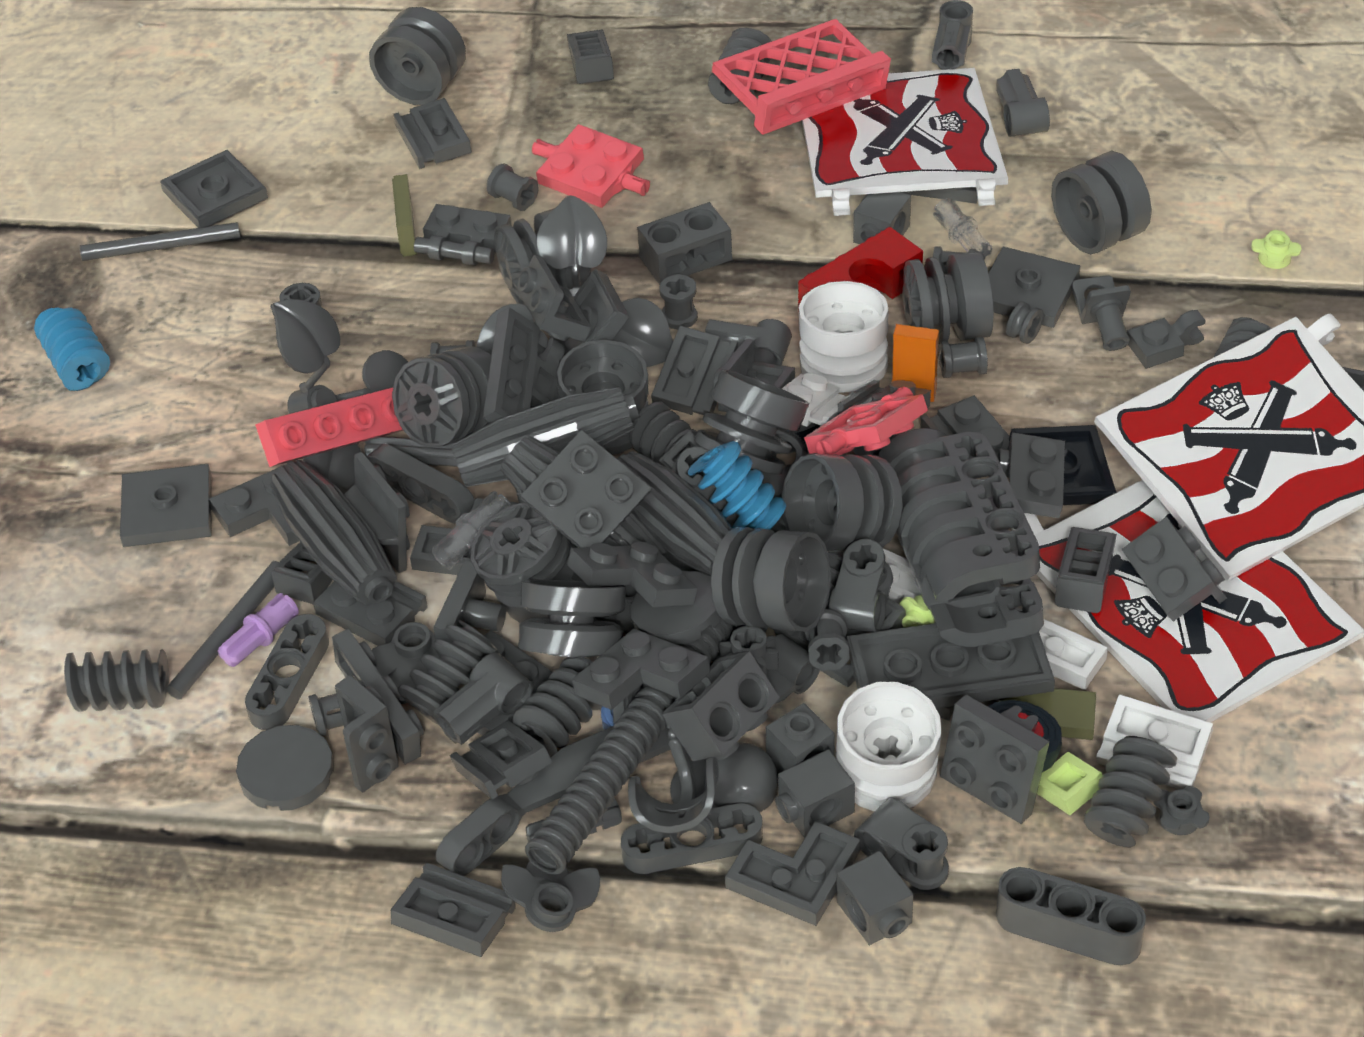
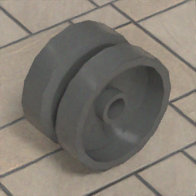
(417, 55)
(1101, 202)
(571, 622)

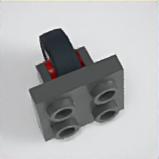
(1001, 753)

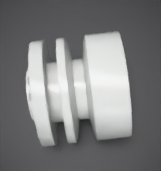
(844, 334)
(889, 743)

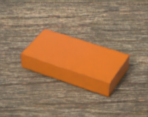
(916, 356)

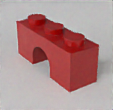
(875, 263)

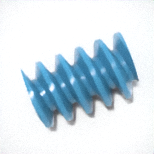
(72, 347)
(739, 487)

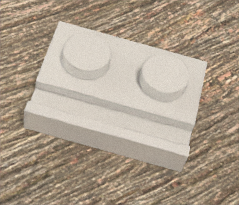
(821, 396)
(1176, 731)

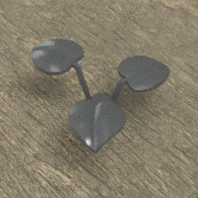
(576, 238)
(305, 339)

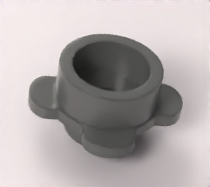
(1178, 820)

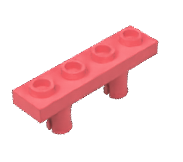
(328, 427)

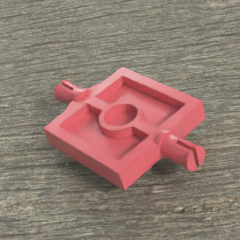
(590, 166)
(868, 424)

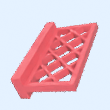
(812, 91)

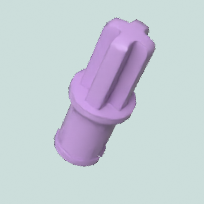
(258, 629)

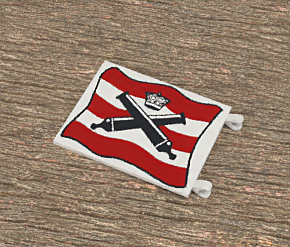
(910, 137)
(1251, 444)
(1215, 652)

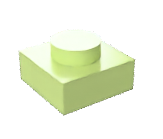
(1069, 783)

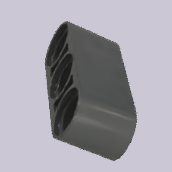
(1088, 933)

